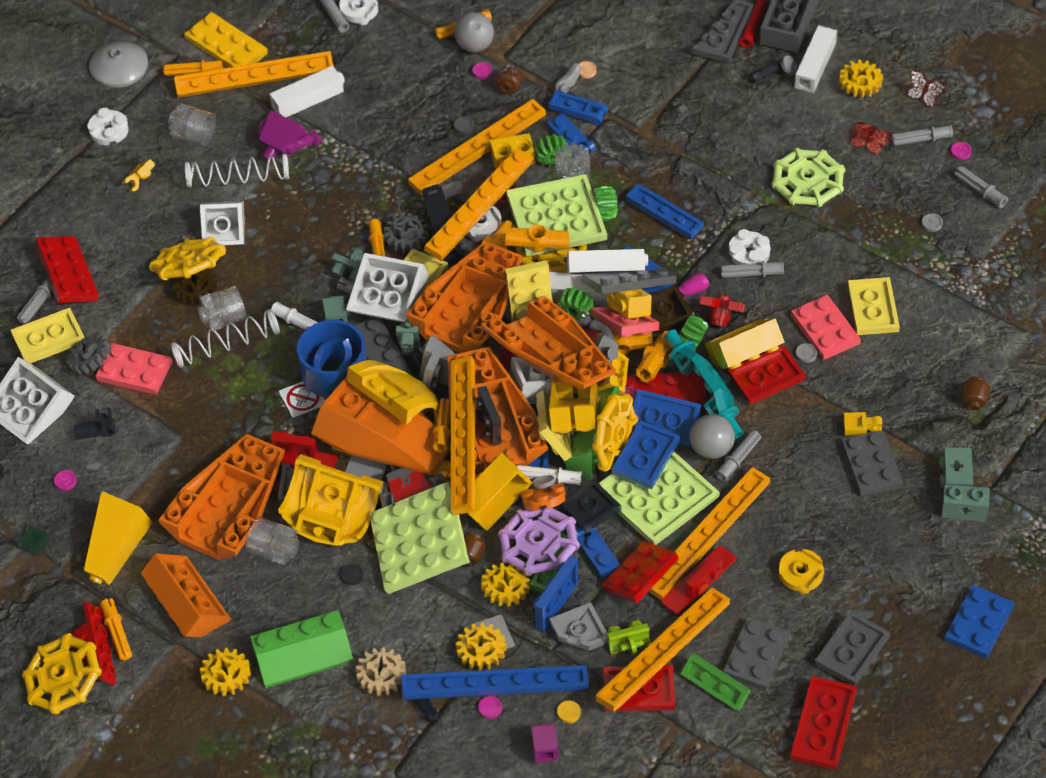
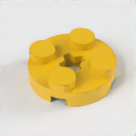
(801, 581)

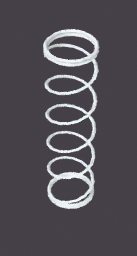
(189, 173)
(273, 322)

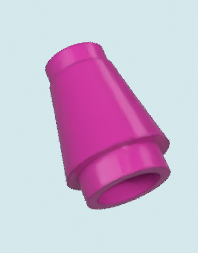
(695, 284)

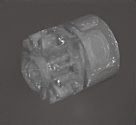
(192, 124)
(572, 161)
(221, 308)
(272, 541)

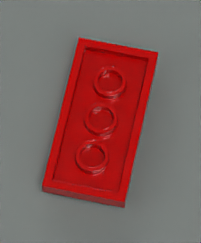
(66, 269)
(673, 385)
(823, 723)

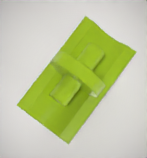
(628, 639)

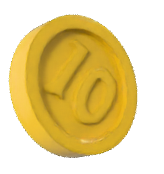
(568, 711)

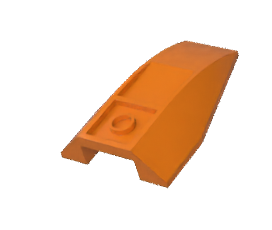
(465, 298)
(552, 344)
(518, 419)
(367, 430)
(224, 499)

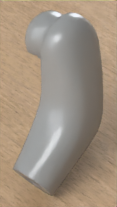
(569, 78)

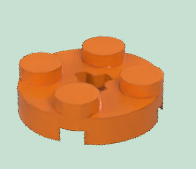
(548, 496)

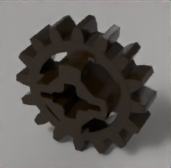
(194, 287)

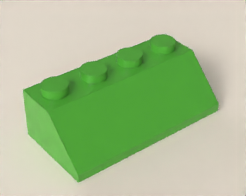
(583, 455)
(301, 648)

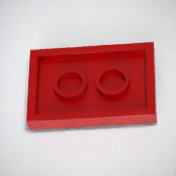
(766, 375)
(640, 571)
(652, 696)

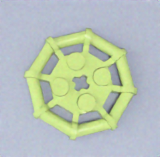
(808, 186)

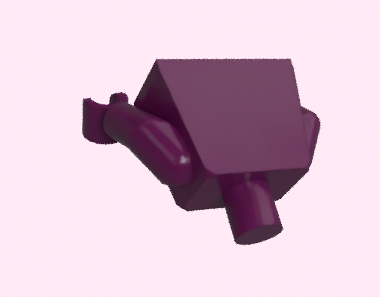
(284, 136)

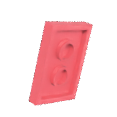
(622, 325)
(825, 327)
(134, 369)

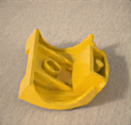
(393, 389)
(329, 502)

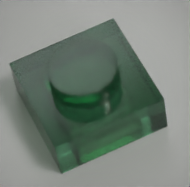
(33, 541)

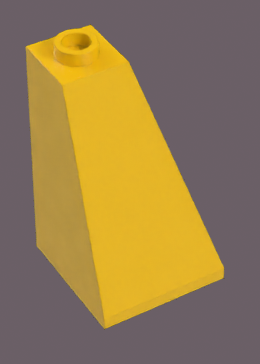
(114, 537)

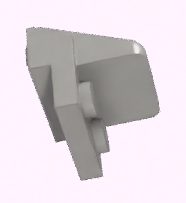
(434, 363)

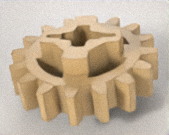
(371, 667)

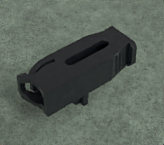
(439, 215)

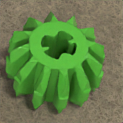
(547, 147)
(606, 202)
(574, 301)
(694, 330)

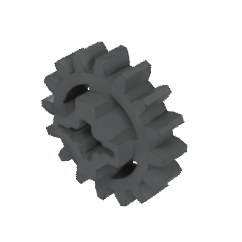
(406, 232)
(88, 354)

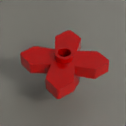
(721, 308)

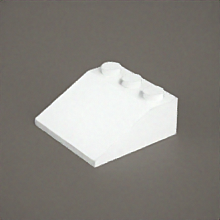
(387, 287)
(30, 400)

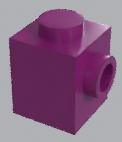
(545, 743)

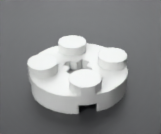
(359, 15)
(105, 118)
(481, 230)
(749, 239)

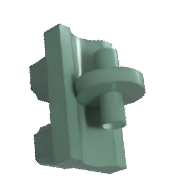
(343, 264)
(407, 338)

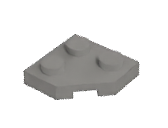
(580, 628)

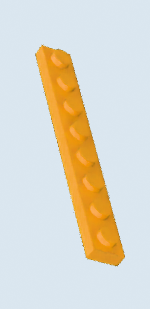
(252, 74)
(476, 146)
(478, 204)
(462, 435)
(712, 529)
(662, 650)

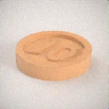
(588, 70)

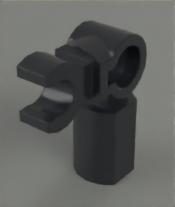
(104, 426)

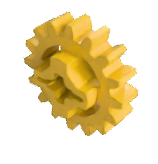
(860, 78)
(505, 585)
(492, 647)
(216, 679)

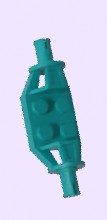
(714, 384)

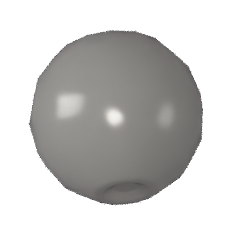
(474, 32)
(712, 436)

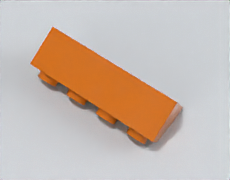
(184, 595)

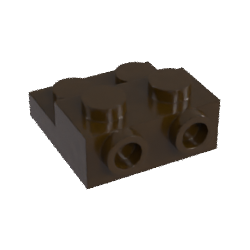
(670, 309)

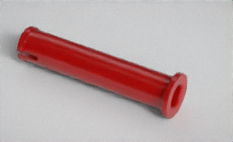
(746, 39)

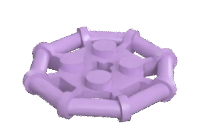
(539, 550)

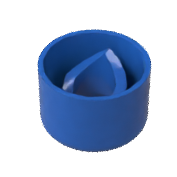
(327, 343)

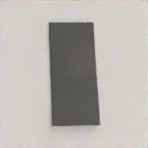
(450, 189)

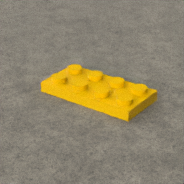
(225, 42)

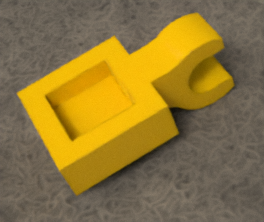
(141, 171)
(858, 423)

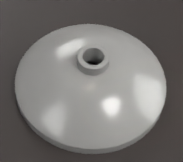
(118, 64)

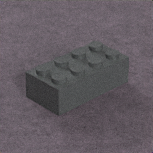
(787, 23)

